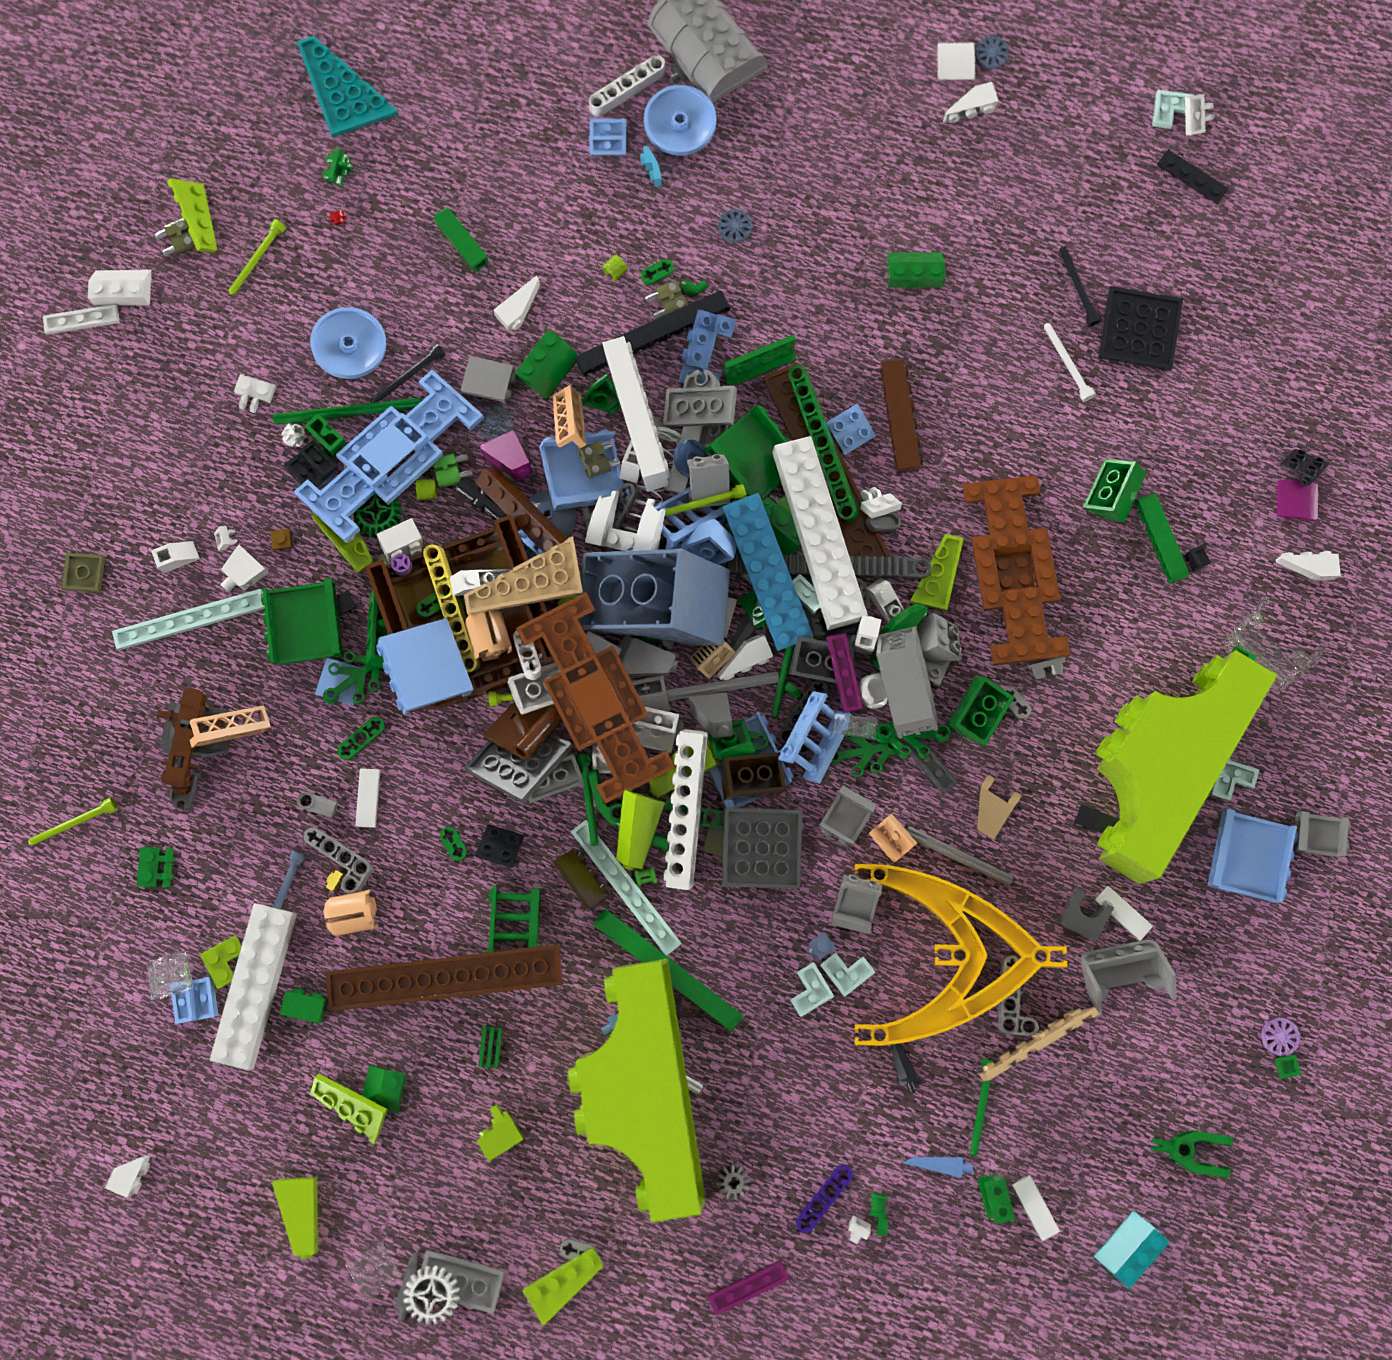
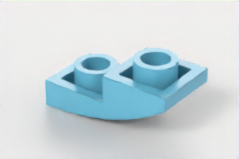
(651, 165)

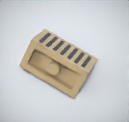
(711, 658)

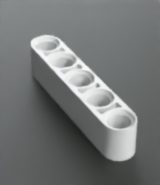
(630, 78)

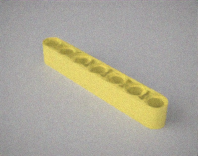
(445, 601)

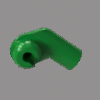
(692, 289)

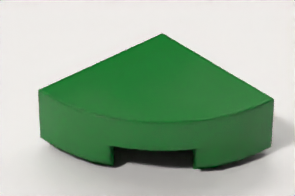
(789, 689)

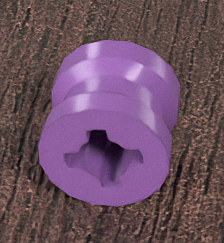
(401, 560)

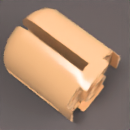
(487, 635)
(350, 913)

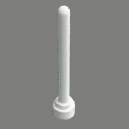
(1086, 392)

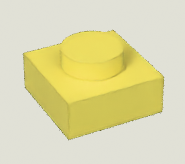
(334, 880)

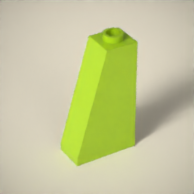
(664, 784)
(637, 827)
(299, 1211)

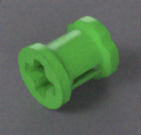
(645, 876)

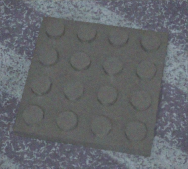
(513, 774)
(762, 848)

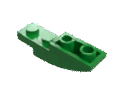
(906, 619)

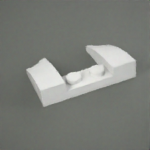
(602, 534)

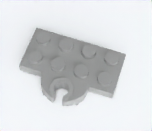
(700, 403)

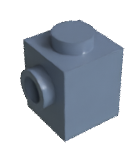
(820, 946)

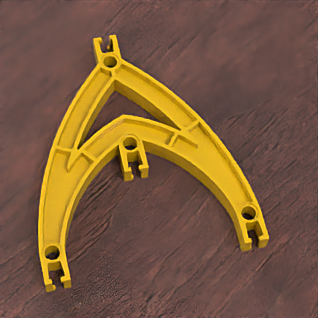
(948, 904)

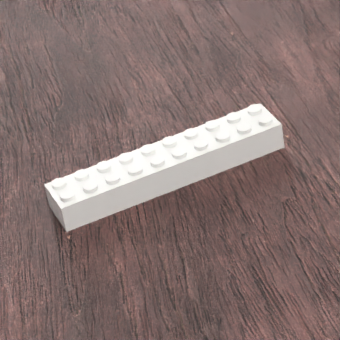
(819, 533)

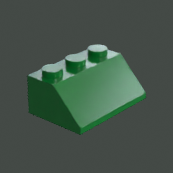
(915, 269)
(546, 364)
(1115, 489)
(784, 529)
(980, 710)

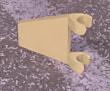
(993, 810)

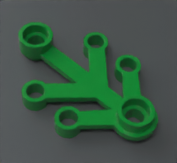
(357, 675)
(891, 737)
(867, 751)

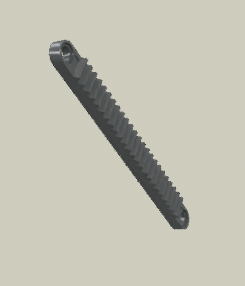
(863, 566)

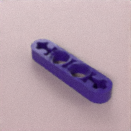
(822, 1197)

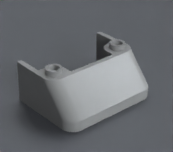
(1124, 966)

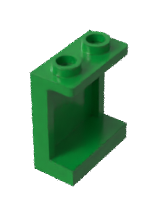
(996, 1198)

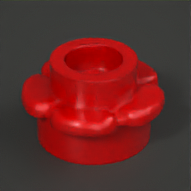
(337, 217)

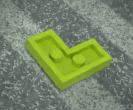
(217, 961)

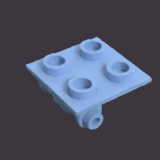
(850, 429)
(530, 548)

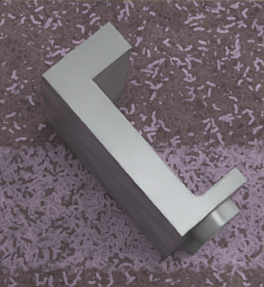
(488, 380)
(708, 478)
(846, 817)
(1322, 835)
(856, 903)

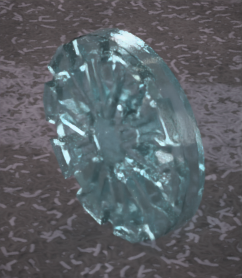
(495, 422)

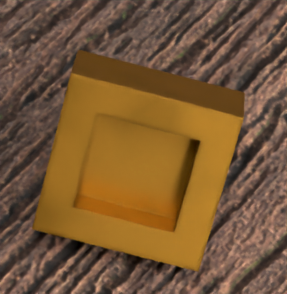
(281, 539)

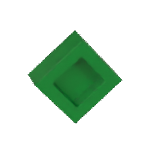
(1287, 1066)

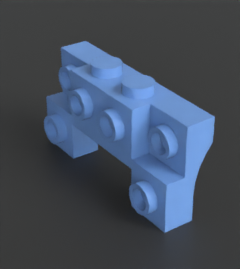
(702, 341)

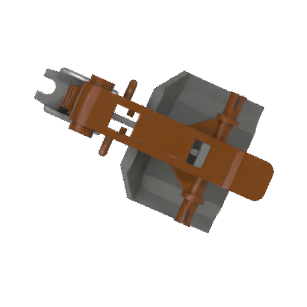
(176, 743)

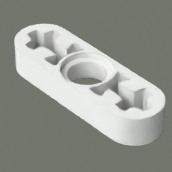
(526, 661)

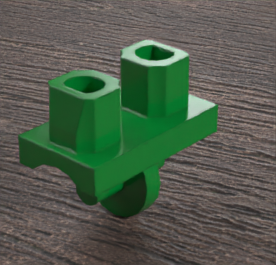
(339, 167)

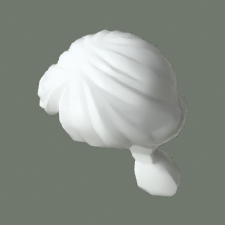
(873, 691)

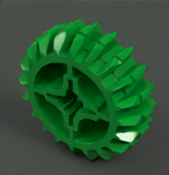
(393, 513)

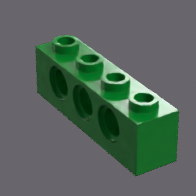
(376, 629)

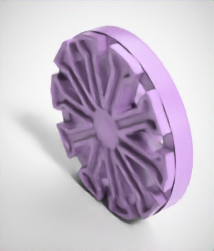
(1280, 1036)

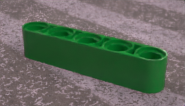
(1162, 538)

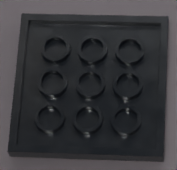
(1140, 328)

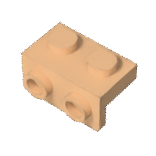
(892, 838)

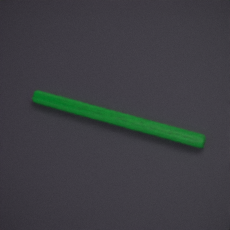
(345, 411)

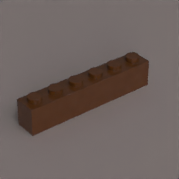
(900, 416)
(523, 511)

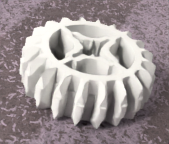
(441, 1295)

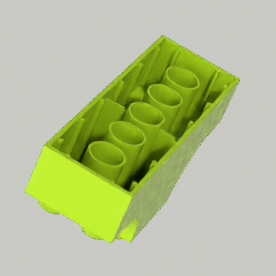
(1171, 759)
(640, 1093)

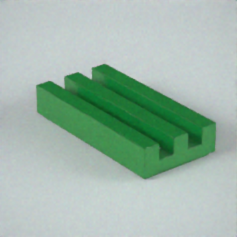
(490, 1047)

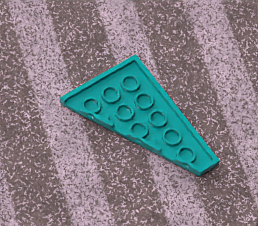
(342, 94)

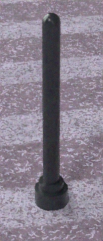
(1092, 317)
(435, 353)

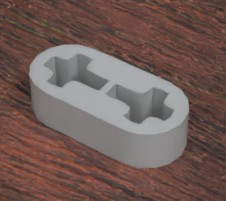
(1020, 701)
(576, 1245)

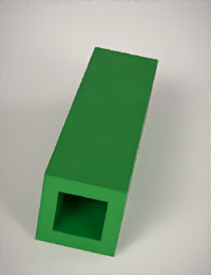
(460, 239)

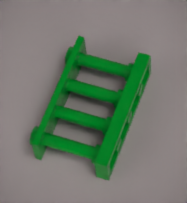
(531, 917)

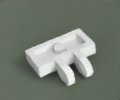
(1195, 114)
(254, 389)
(878, 505)

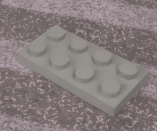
(477, 1283)

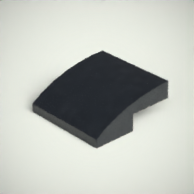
(311, 465)

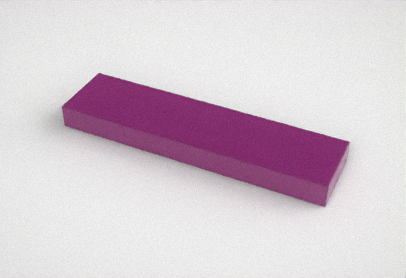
(844, 672)
(748, 1287)

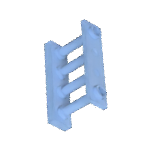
(675, 540)
(828, 746)

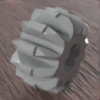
(728, 1177)

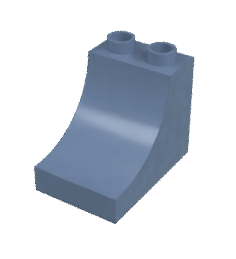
(656, 595)

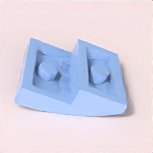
(607, 136)
(330, 681)
(196, 1002)

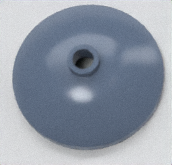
(563, 520)

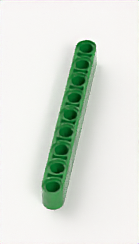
(819, 435)
(680, 979)

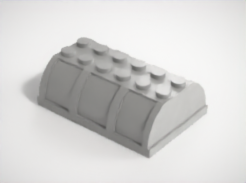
(706, 45)

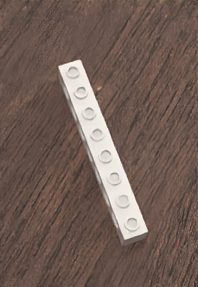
(673, 877)

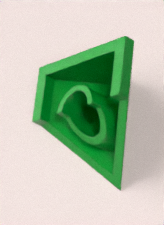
(602, 396)

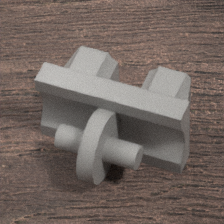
(1037, 667)

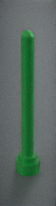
(781, 682)
(584, 761)
(980, 1111)

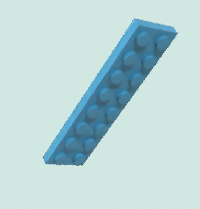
(767, 571)

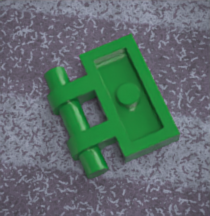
(149, 867)

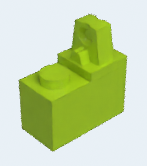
(502, 1137)

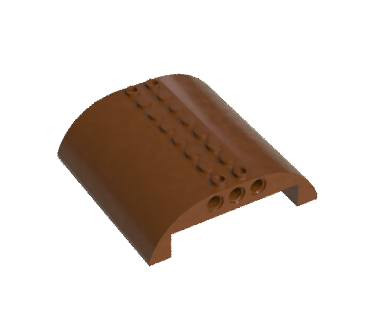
(482, 551)

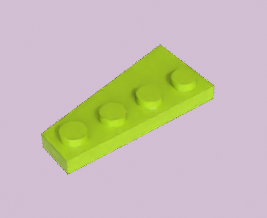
(195, 211)
(354, 552)
(937, 587)
(358, 1110)
(559, 1286)

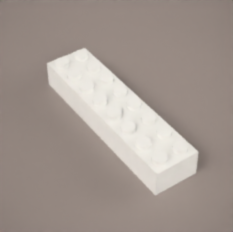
(637, 413)
(253, 987)

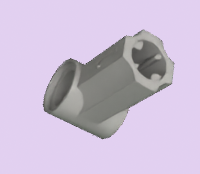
(318, 804)

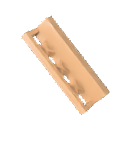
(573, 415)
(233, 732)

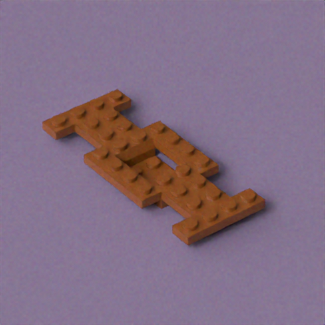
(1007, 573)
(588, 700)

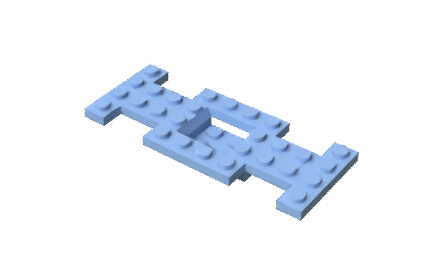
(382, 448)

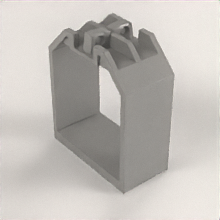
(906, 682)

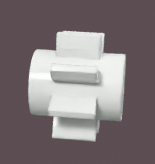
(293, 435)

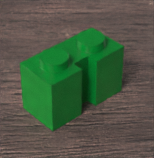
(325, 435)
(304, 1006)

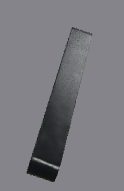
(655, 331)

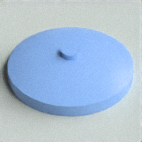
(680, 120)
(348, 343)

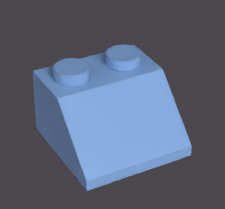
(711, 542)

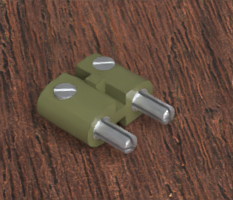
(179, 237)
(670, 298)
(594, 459)

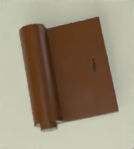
(523, 732)

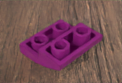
(1297, 500)

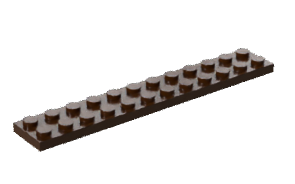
(857, 536)
(444, 978)

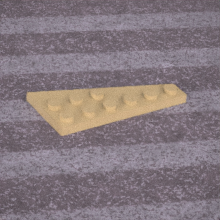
(536, 580)
(1041, 1039)

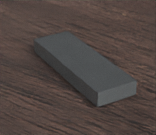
(934, 769)

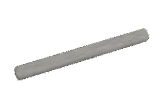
(723, 686)
(960, 856)

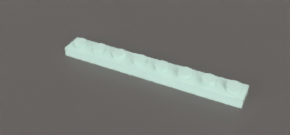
(188, 619)
(627, 890)

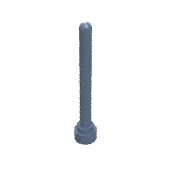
(296, 860)

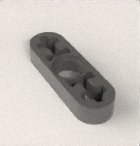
(627, 506)

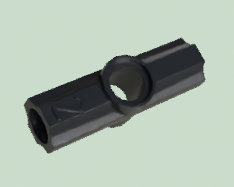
(479, 499)

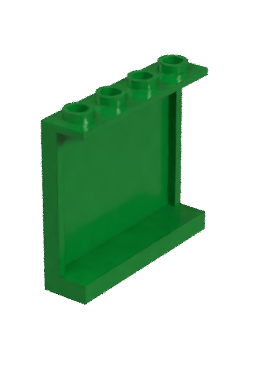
(749, 451)
(302, 623)

